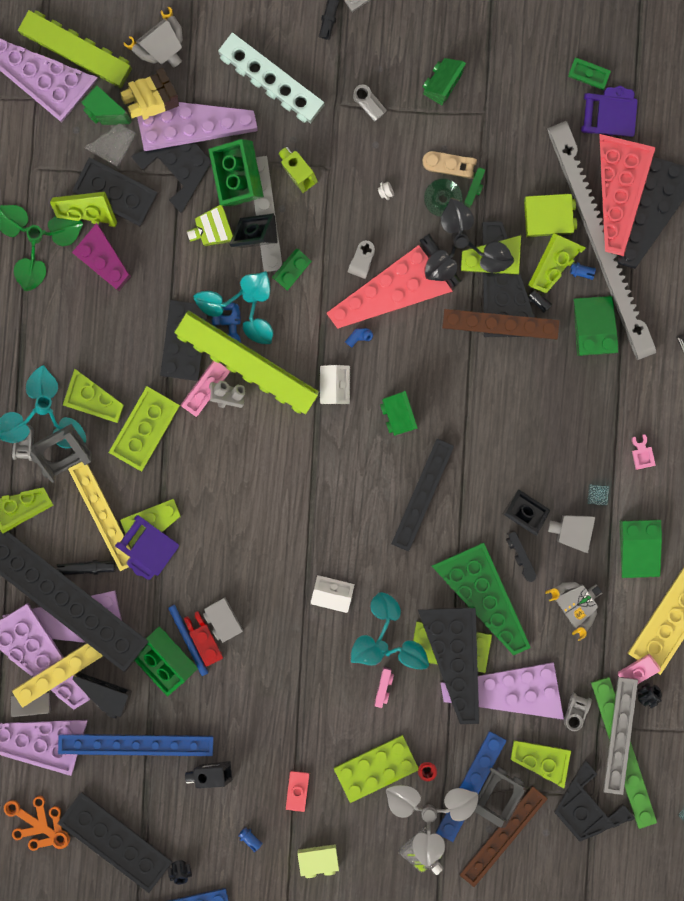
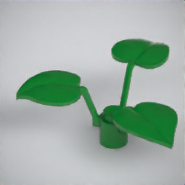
(63, 231)

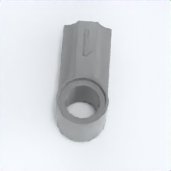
(370, 103)

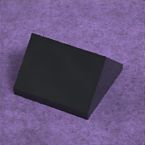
(255, 231)
(526, 512)

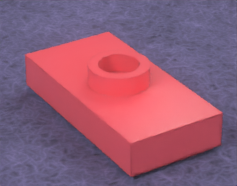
(297, 791)

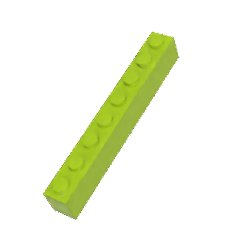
(246, 362)

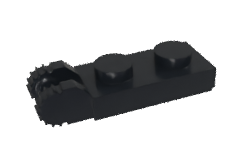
(521, 557)

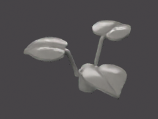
(430, 847)

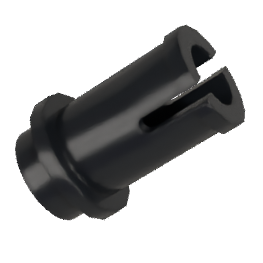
(539, 300)

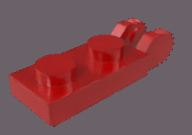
(204, 640)

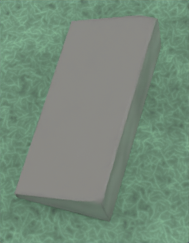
(38, 706)

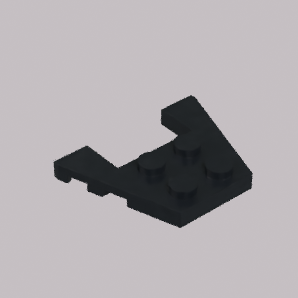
(185, 162)
(580, 811)

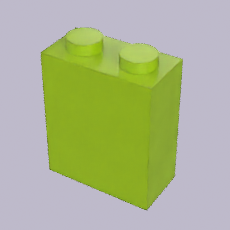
(549, 215)

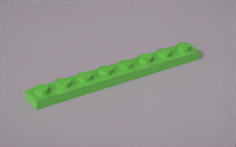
(634, 782)

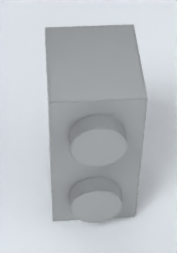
(223, 620)

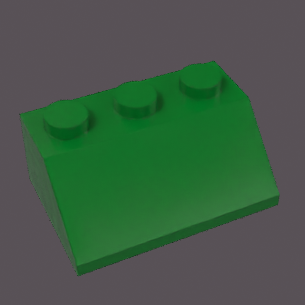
(104, 109)
(165, 662)

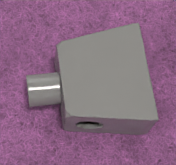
(574, 531)

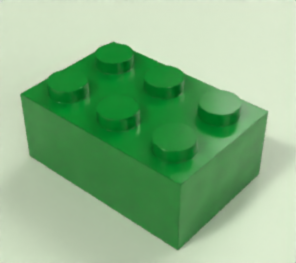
(236, 172)

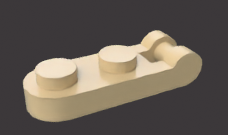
(449, 164)

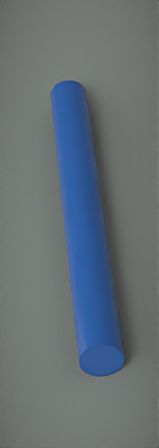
(188, 640)

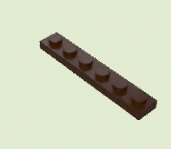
(500, 324)
(503, 837)

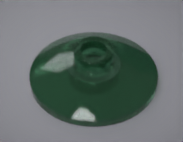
(439, 188)

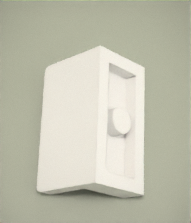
(335, 384)
(332, 594)

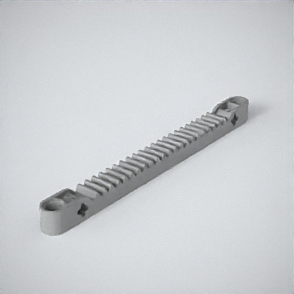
(562, 137)

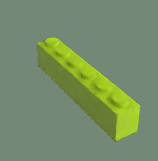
(75, 49)

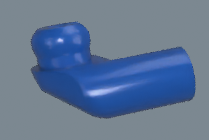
(359, 334)

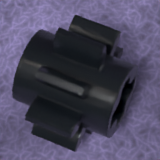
(649, 695)
(179, 872)

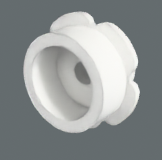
(385, 190)

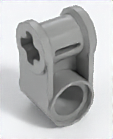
(361, 263)
(24, 445)
(577, 710)

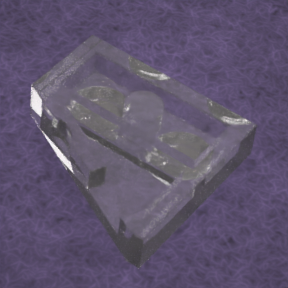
(113, 145)

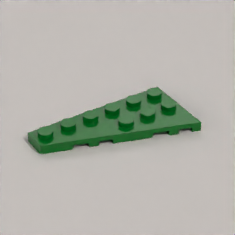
(479, 586)

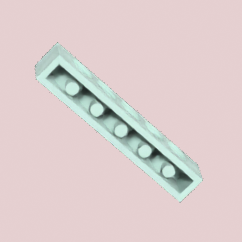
(235, 45)

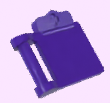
(615, 112)
(150, 550)

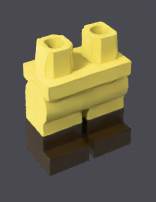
(150, 95)

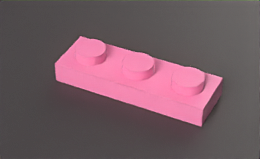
(201, 392)

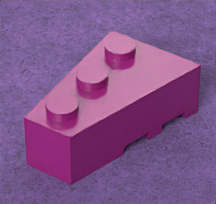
(101, 257)

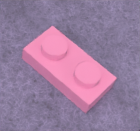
(386, 679)

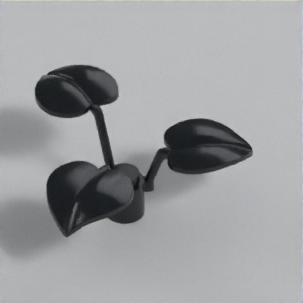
(455, 220)

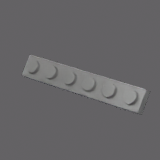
(270, 253)
(620, 735)

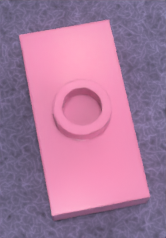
(641, 669)

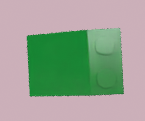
(444, 80)
(595, 326)
(399, 413)
(640, 548)

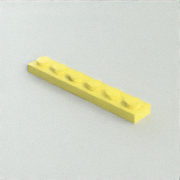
(100, 511)
(55, 674)

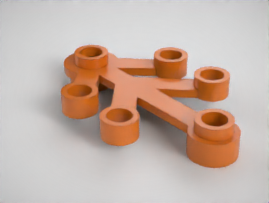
(39, 825)

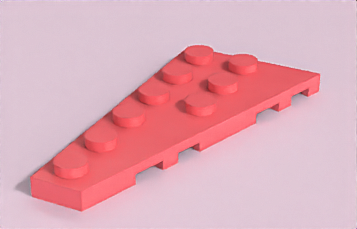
(623, 176)
(391, 290)

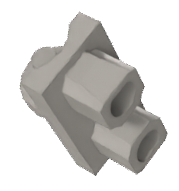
(227, 395)

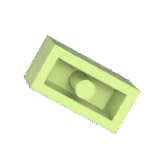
(318, 860)

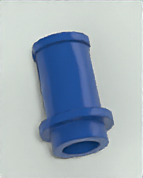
(582, 271)
(246, 836)

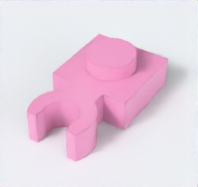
(643, 456)

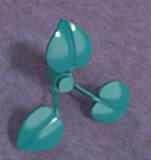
(254, 288)
(41, 387)
(371, 653)

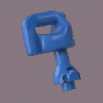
(232, 320)

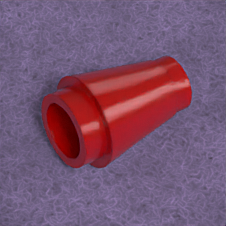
(427, 776)

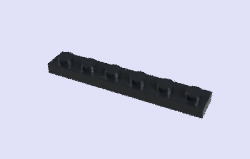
(422, 495)

